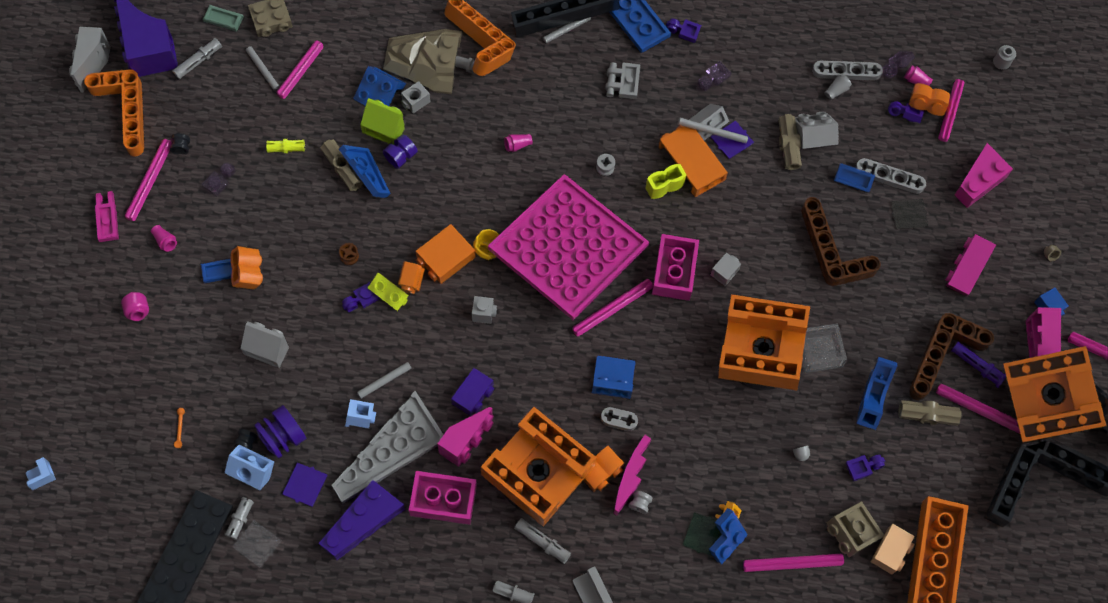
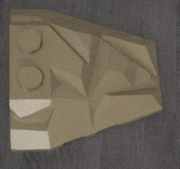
(425, 58)

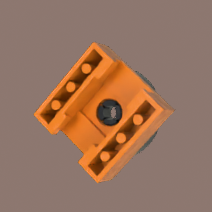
(766, 325)
(1077, 402)
(543, 447)

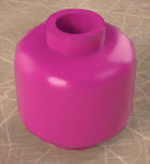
(135, 306)

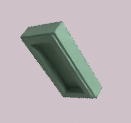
(223, 18)

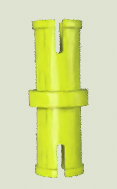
(285, 146)

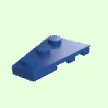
(366, 168)

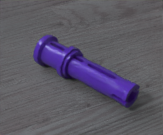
(986, 371)

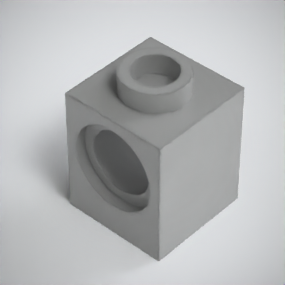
(415, 91)
(726, 269)

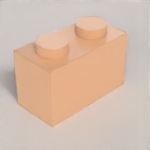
(893, 549)

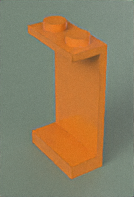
(695, 157)

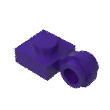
(688, 31)
(908, 112)
(363, 296)
(860, 467)

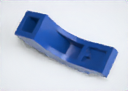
(875, 392)

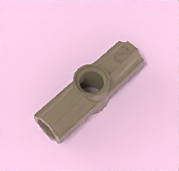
(790, 142)
(335, 157)
(929, 412)

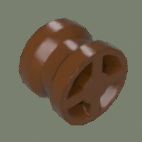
(346, 250)

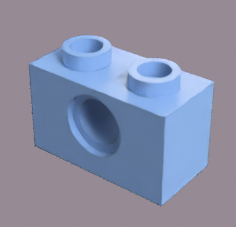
(249, 467)

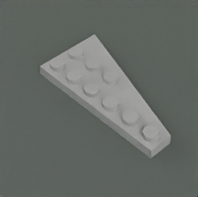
(398, 443)

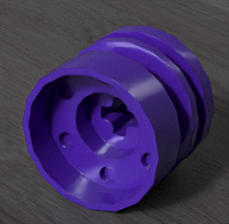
(280, 431)

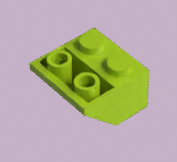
(382, 121)

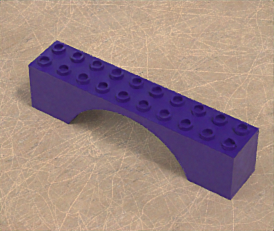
(145, 40)

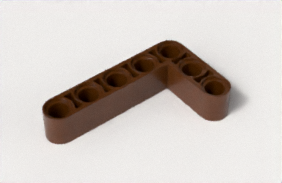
(830, 249)
(939, 349)

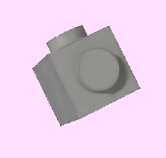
(483, 309)

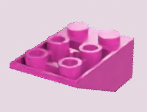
(464, 436)

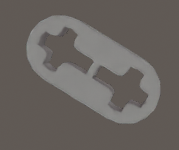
(617, 423)

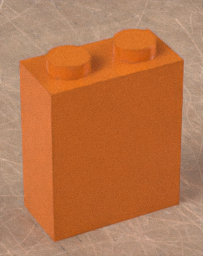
(445, 254)

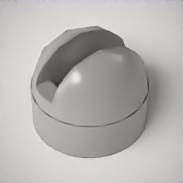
(802, 453)

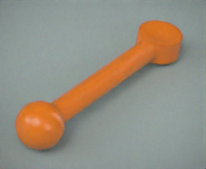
(178, 444)

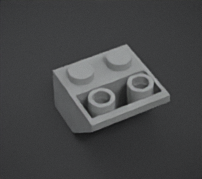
(817, 130)
(264, 344)

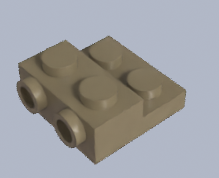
(270, 17)
(854, 529)

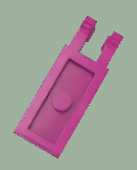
(106, 218)

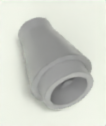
(839, 86)

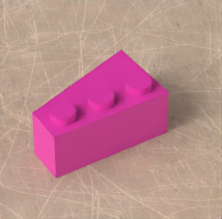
(984, 175)
(969, 264)
(1044, 331)

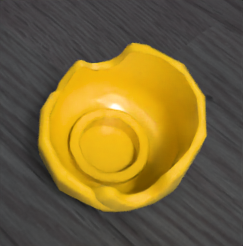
(482, 241)

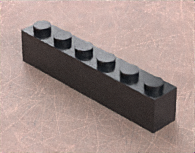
(558, 13)

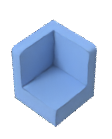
(40, 475)

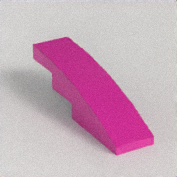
(629, 480)

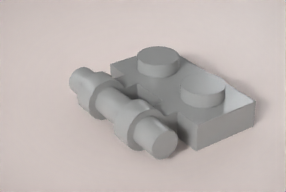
(629, 80)

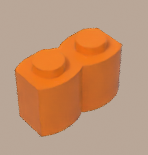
(929, 99)
(246, 268)
(411, 277)
(606, 466)

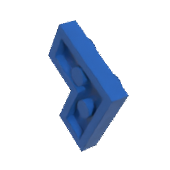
(731, 537)

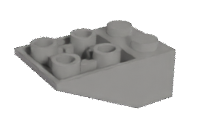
(89, 55)

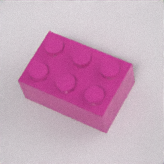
(675, 267)
(443, 497)

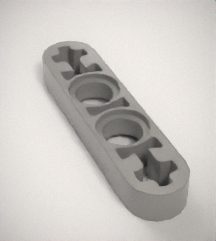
(847, 70)
(891, 172)

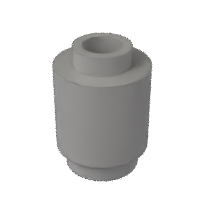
(1004, 57)

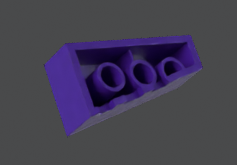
(364, 517)

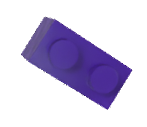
(472, 392)

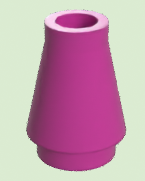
(916, 75)
(517, 141)
(164, 239)

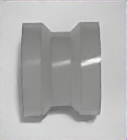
(604, 169)
(640, 502)

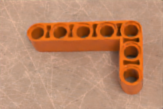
(496, 44)
(128, 89)

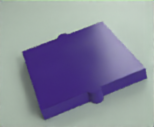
(732, 147)
(304, 484)

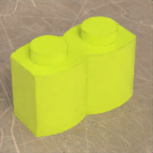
(665, 181)

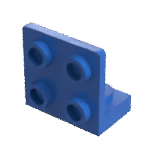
(377, 86)
(613, 377)

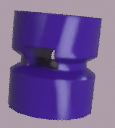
(402, 149)

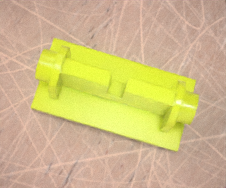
(388, 291)

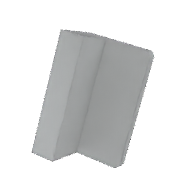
(711, 115)
(591, 587)

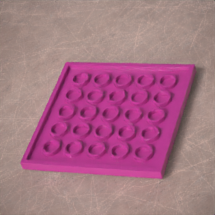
(568, 246)

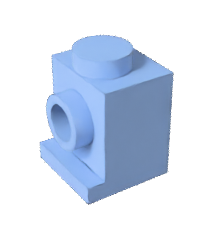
(360, 414)

